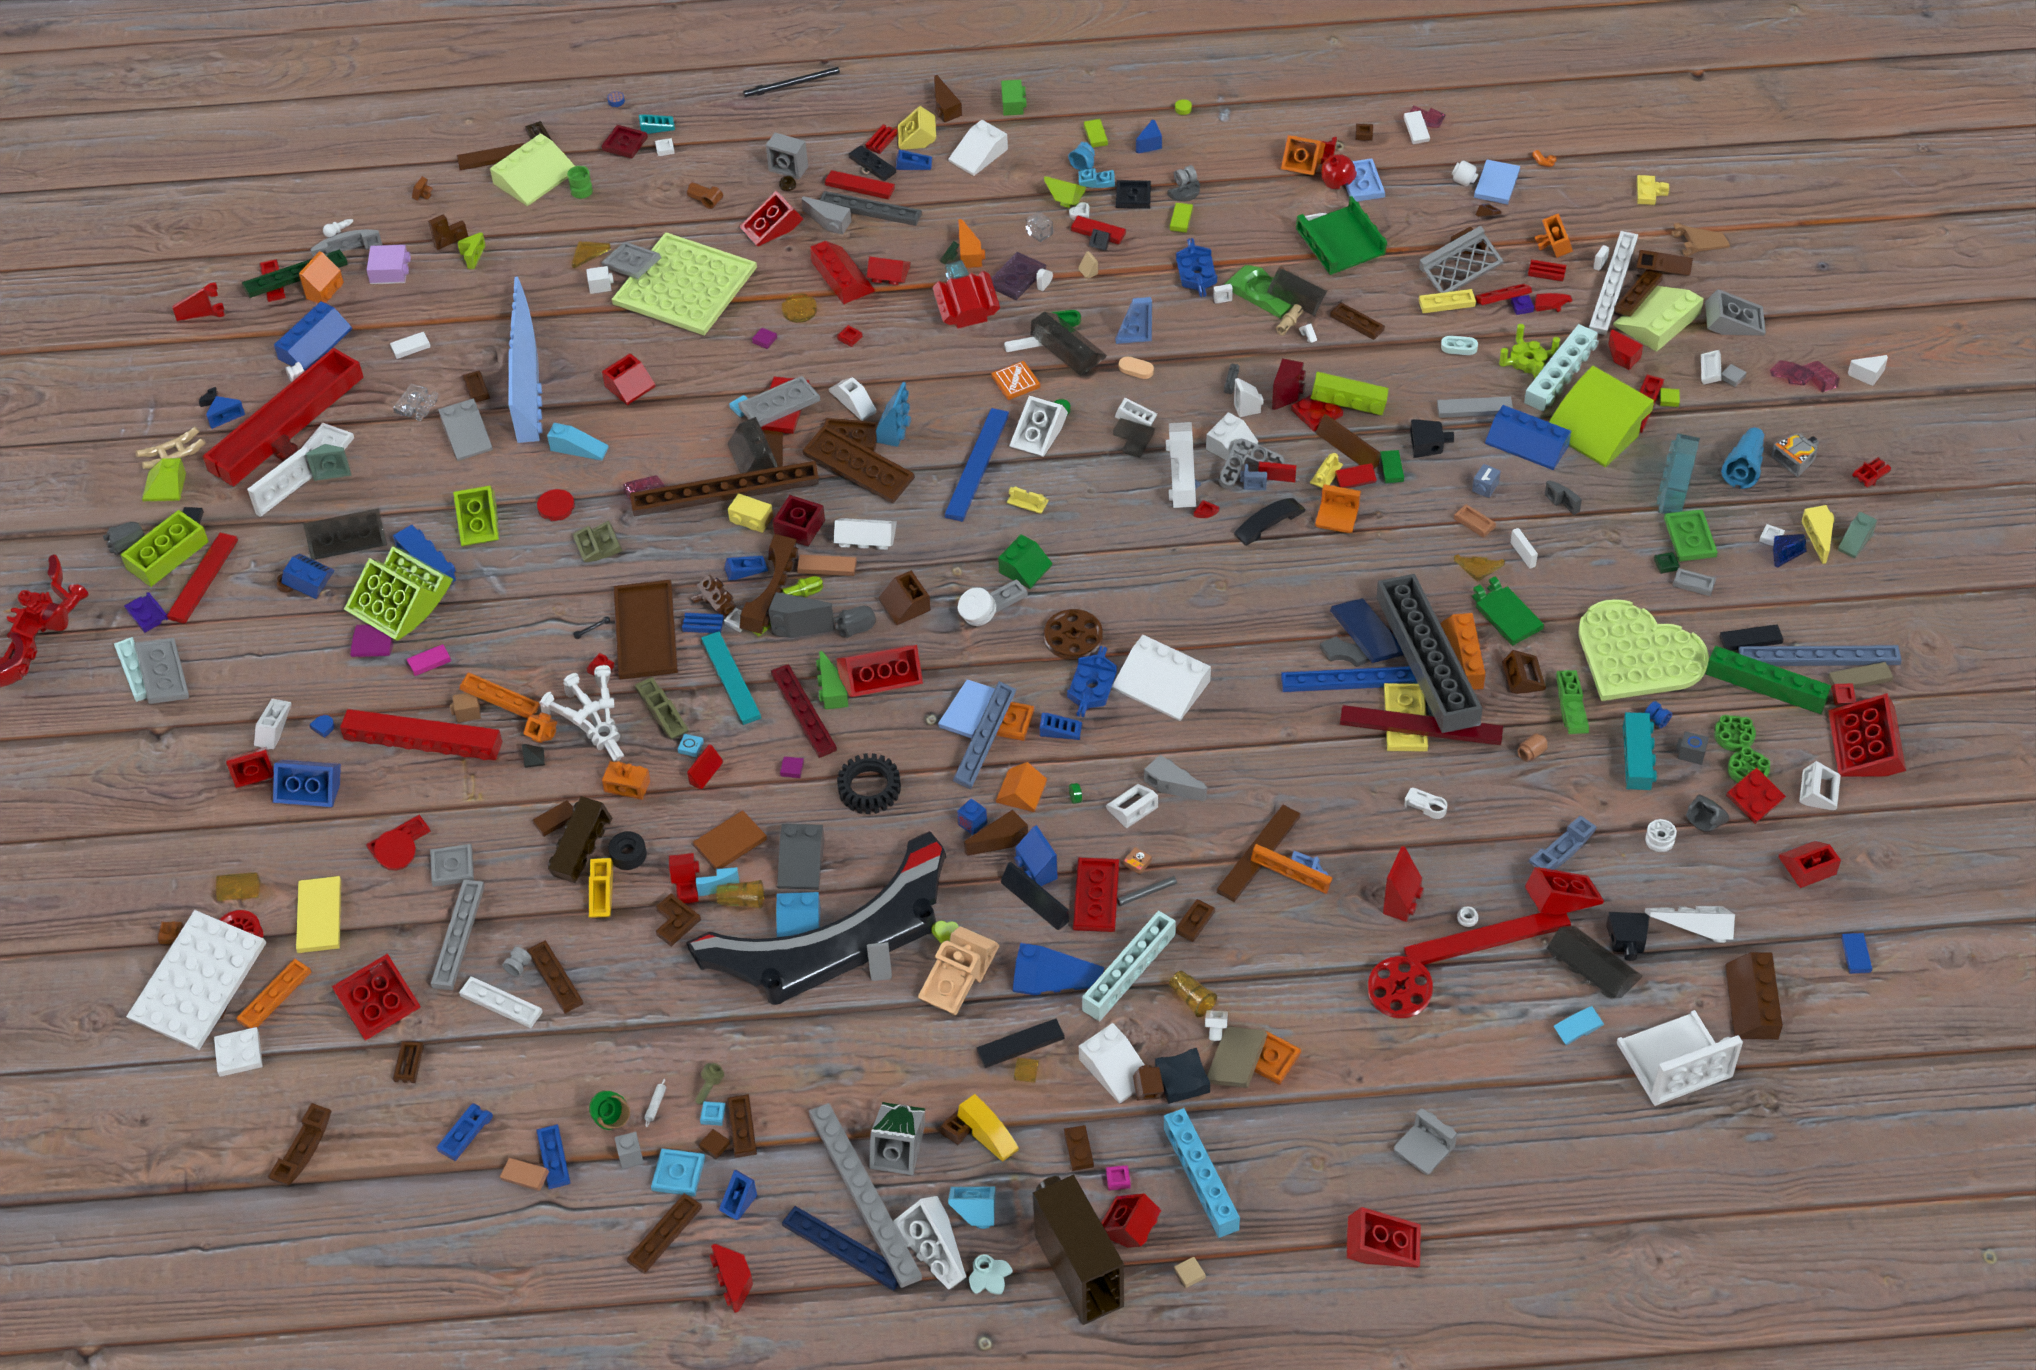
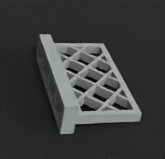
(1454, 248)

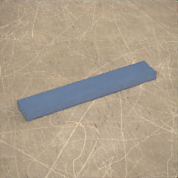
(984, 735)

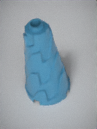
(1745, 460)

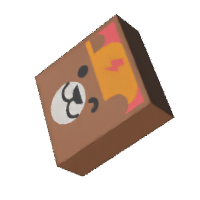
(1137, 860)

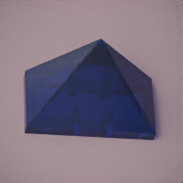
(1788, 547)

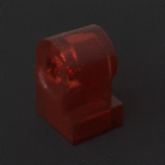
(283, 448)

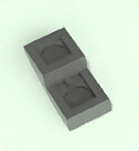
(1560, 494)

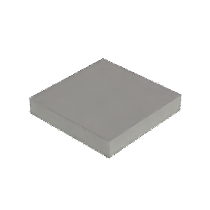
(452, 865)

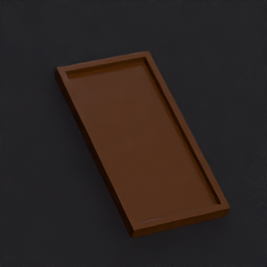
(645, 629)

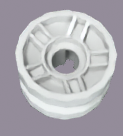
(1660, 835)

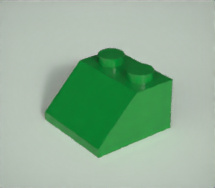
(1024, 561)

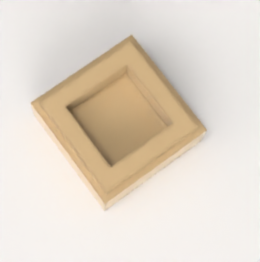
(1189, 1272)

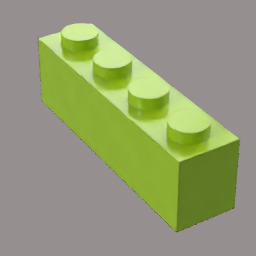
(1349, 393)

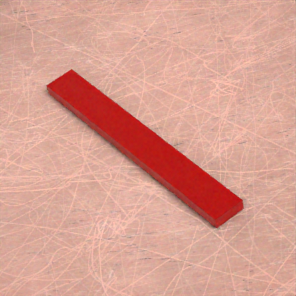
(1486, 937)

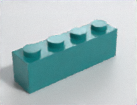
(1638, 751)

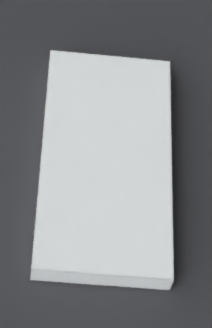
(280, 482)

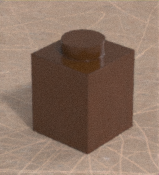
(1148, 1083)

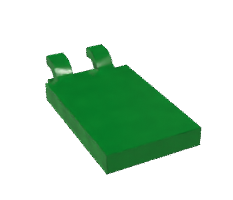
(1506, 612)

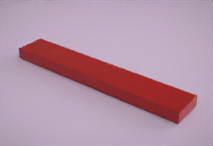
(202, 578)

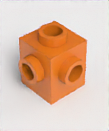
(540, 727)

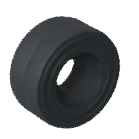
(625, 840)

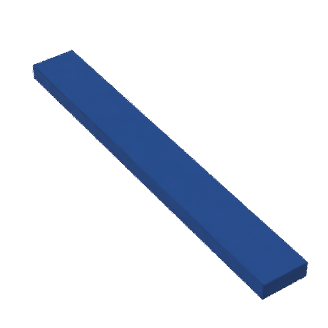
(976, 464)
(1346, 679)

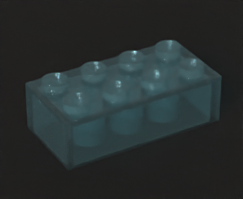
(1678, 474)

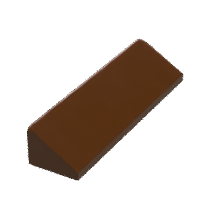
(1347, 442)

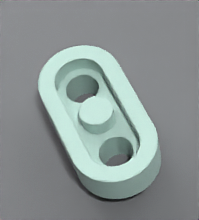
(1459, 345)

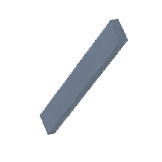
(1823, 655)

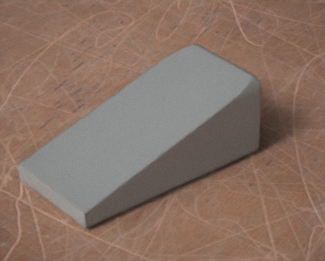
(879, 961)

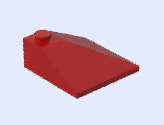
(376, 997)

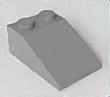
(1734, 315)
(465, 429)

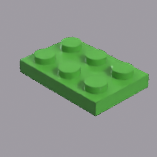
(1690, 535)

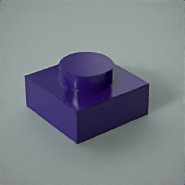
(1522, 304)

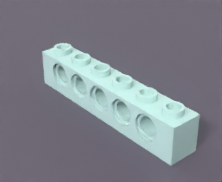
(1561, 368)
(1128, 966)

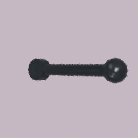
(578, 634)

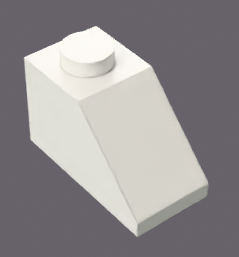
(1247, 399)

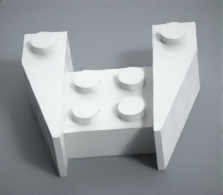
(1182, 465)

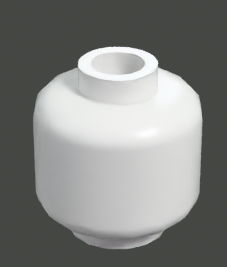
(1464, 173)

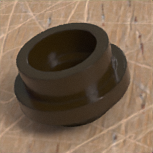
(787, 183)

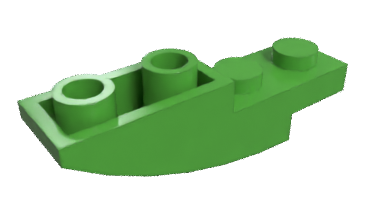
(1572, 702)

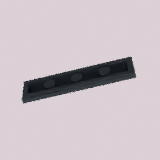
(1035, 896)

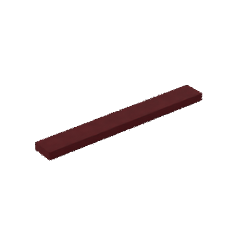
(1417, 725)

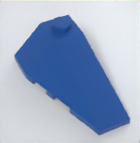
(1045, 970)

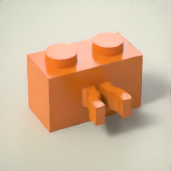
(1555, 236)
(626, 780)

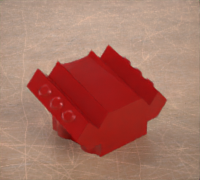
(966, 299)

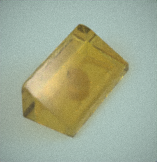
(237, 886)

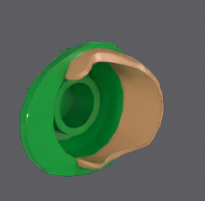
(609, 1110)

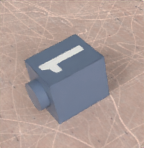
(1486, 480)

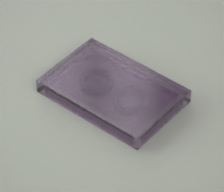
(1016, 275)

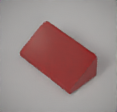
(704, 767)

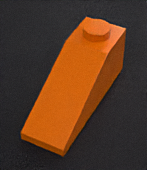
(970, 247)

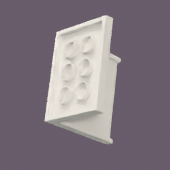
(1679, 1058)

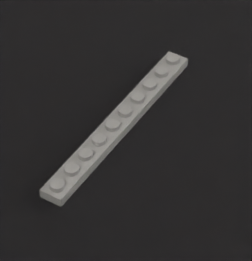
(865, 1196)

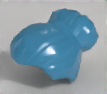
(1082, 157)

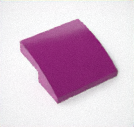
(370, 641)

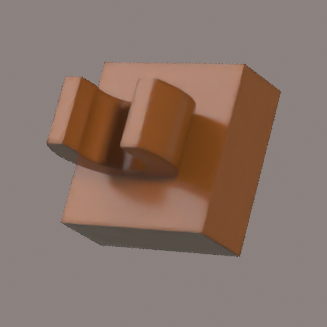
(422, 189)
(169, 932)

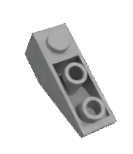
(1170, 779)

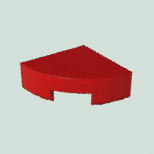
(1206, 510)

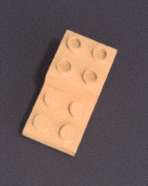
(957, 967)

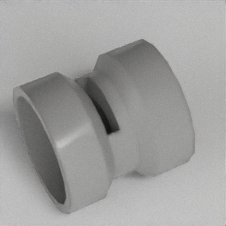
(1186, 175)
(516, 962)

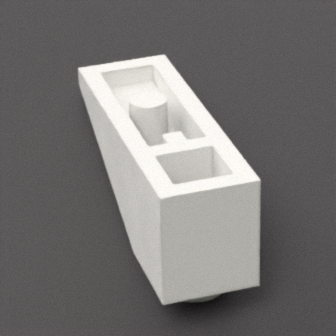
(271, 724)

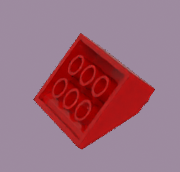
(1867, 738)

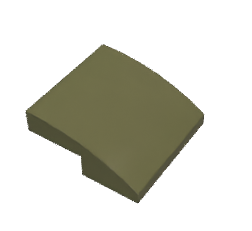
(597, 542)

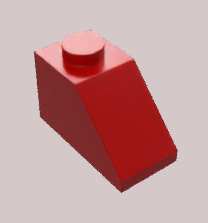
(1624, 350)

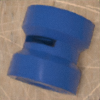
(1658, 714)

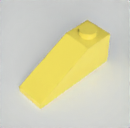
(1818, 525)

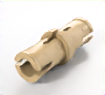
(1289, 319)

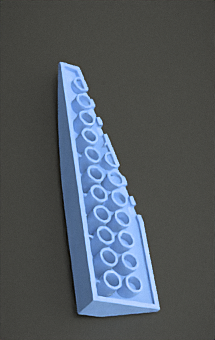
(524, 372)

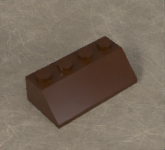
(1754, 996)

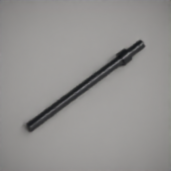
(760, 89)

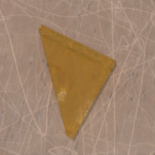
(587, 251)
(1478, 566)

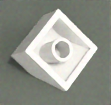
(1225, 433)

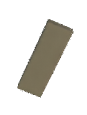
(1863, 675)

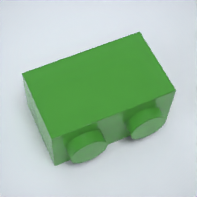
(1013, 97)

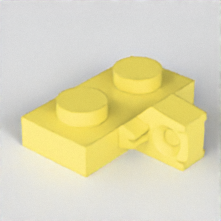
(1648, 189)

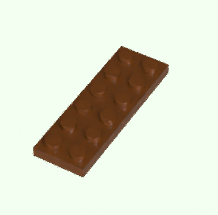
(858, 464)

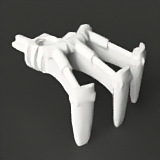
(602, 676)

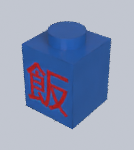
(972, 816)

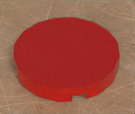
(555, 504)
(394, 850)

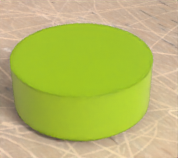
(1183, 107)

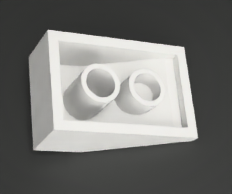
(979, 148)
(1038, 426)
(1111, 1061)

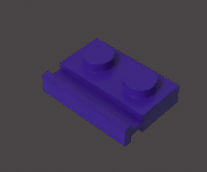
(146, 612)

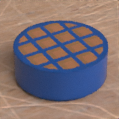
(616, 99)

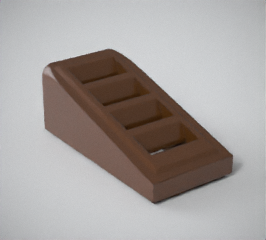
(950, 1133)

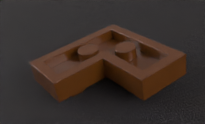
(445, 235)
(679, 922)

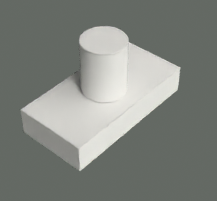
(1216, 1021)

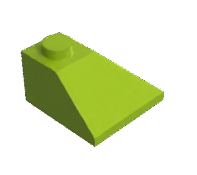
(1064, 191)
(165, 481)

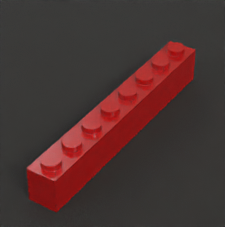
(421, 734)

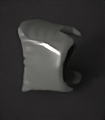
(1706, 814)

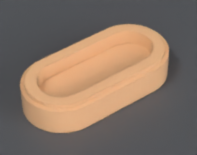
(1136, 367)

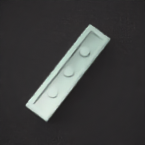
(129, 661)

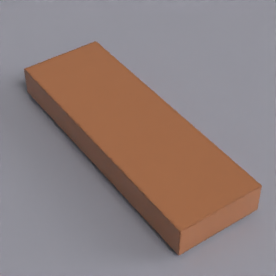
(827, 565)

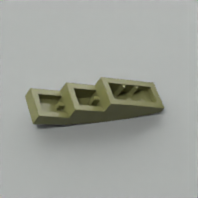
(661, 708)

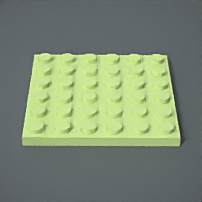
(686, 285)

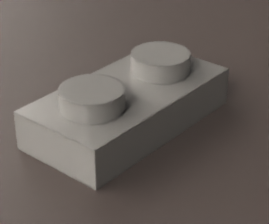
(1008, 594)

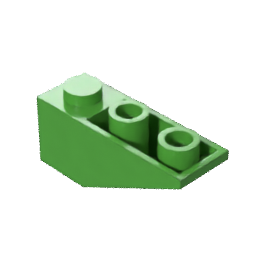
(833, 693)

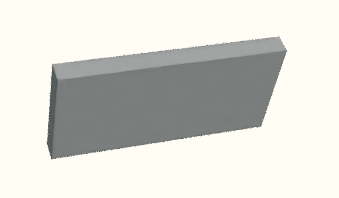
(780, 401)
(161, 670)

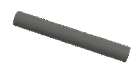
(1147, 891)

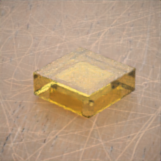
(1026, 1070)

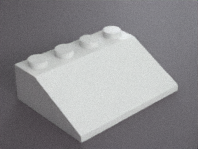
(1162, 677)

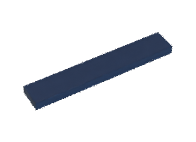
(840, 1246)

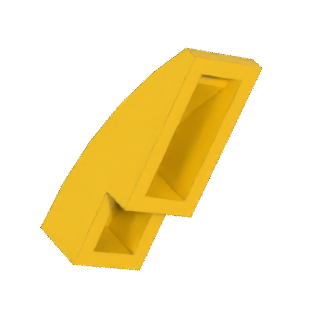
(600, 887)
(987, 1127)

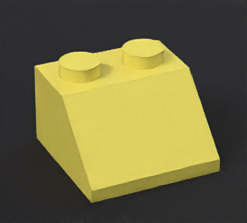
(917, 130)

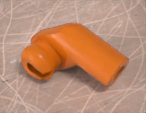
(1541, 160)

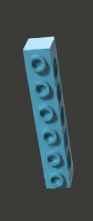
(1201, 1173)

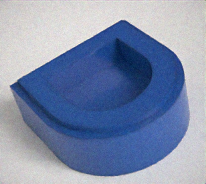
(323, 725)

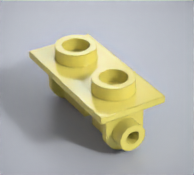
(1327, 470)
(1029, 501)

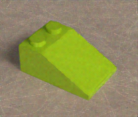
(476, 515)

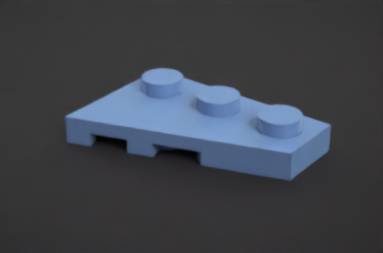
(1137, 322)

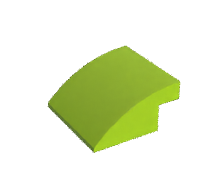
(1602, 415)
(397, 593)

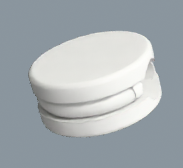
(977, 606)

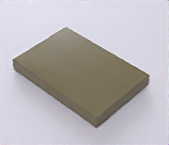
(1237, 1057)

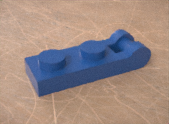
(464, 1132)

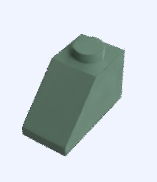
(1857, 535)

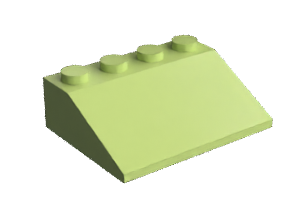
(532, 170)
(1661, 316)

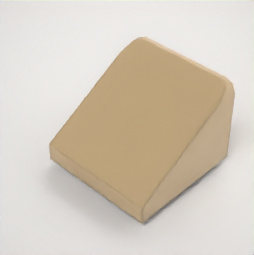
(1088, 266)

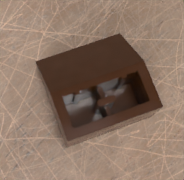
(905, 598)

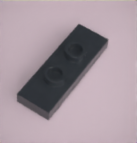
(872, 163)

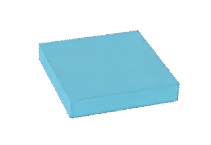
(678, 1172)

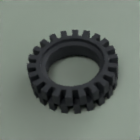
(860, 766)

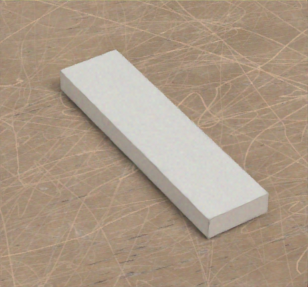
(500, 1002)

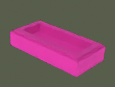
(428, 660)

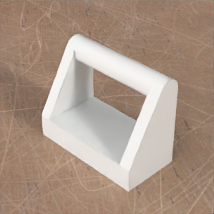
(1811, 783)
(1137, 810)

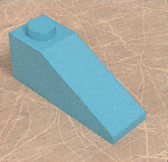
(575, 442)

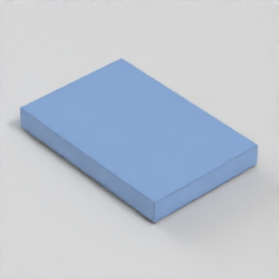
(1497, 182)
(1366, 183)
(967, 709)

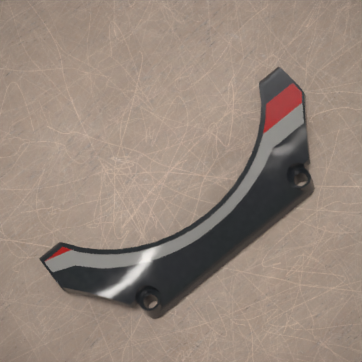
(807, 959)

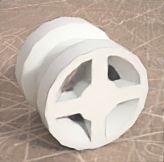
(294, 371)

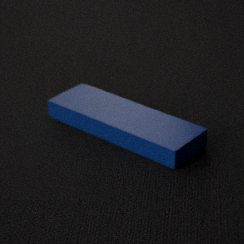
(553, 1156)

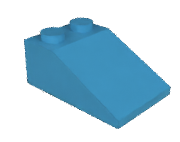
(797, 913)

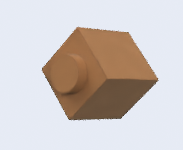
(465, 707)

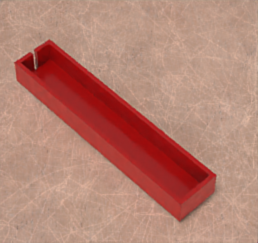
(284, 414)

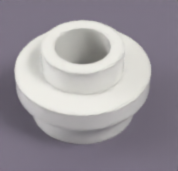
(1467, 912)

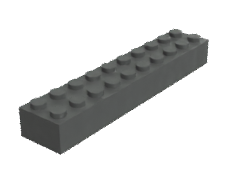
(1429, 653)

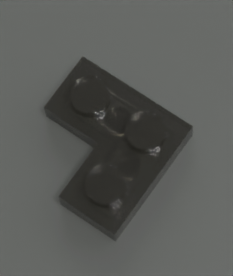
(1137, 436)

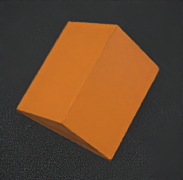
(1022, 787)

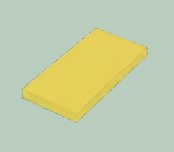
(1405, 699)
(318, 914)

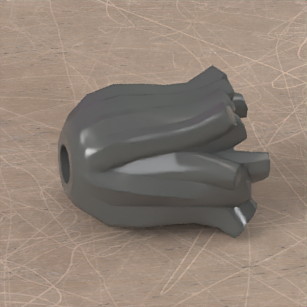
(123, 536)
(855, 621)

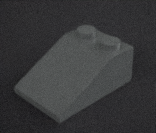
(799, 616)
(800, 856)

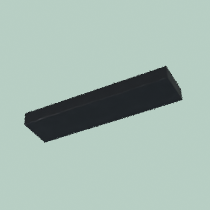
(1020, 1043)

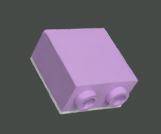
(388, 264)

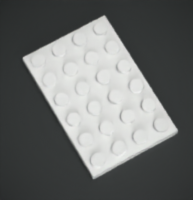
(196, 979)

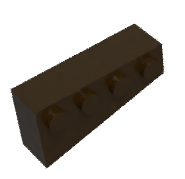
(579, 839)

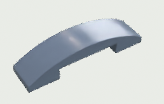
(1565, 846)

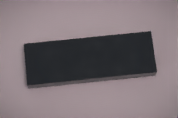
(1751, 637)

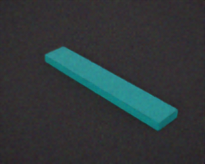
(731, 678)

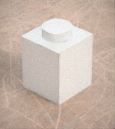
(599, 279)

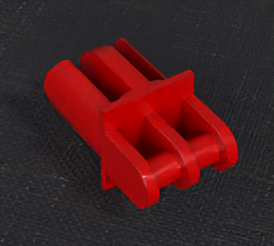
(1871, 472)

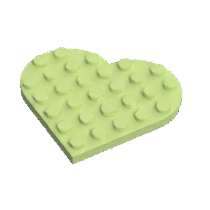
(1637, 655)

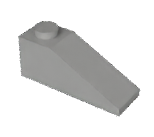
(828, 215)

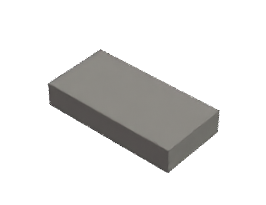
(1694, 582)

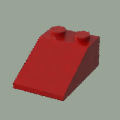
(771, 220)
(1402, 887)
(1561, 891)
(1383, 1239)

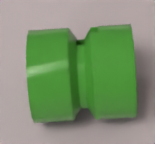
(580, 182)

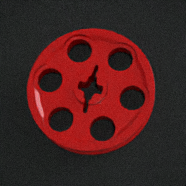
(1402, 996)

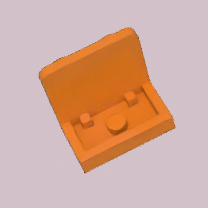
(1338, 508)

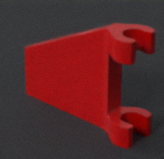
(199, 304)

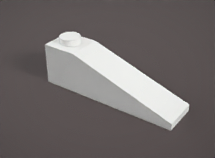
(1709, 921)
(930, 1235)

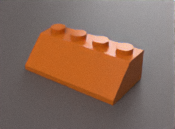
(1464, 641)

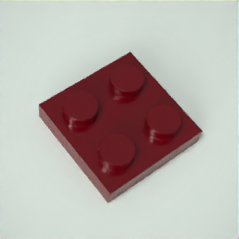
(624, 141)

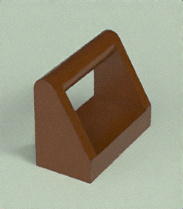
(1516, 674)

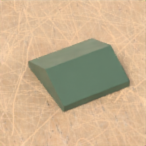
(328, 462)

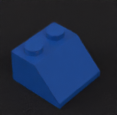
(1037, 857)

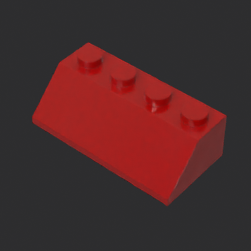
(840, 271)
(880, 670)

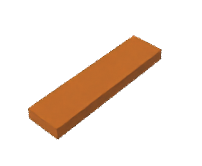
(499, 695)
(1291, 868)
(273, 994)

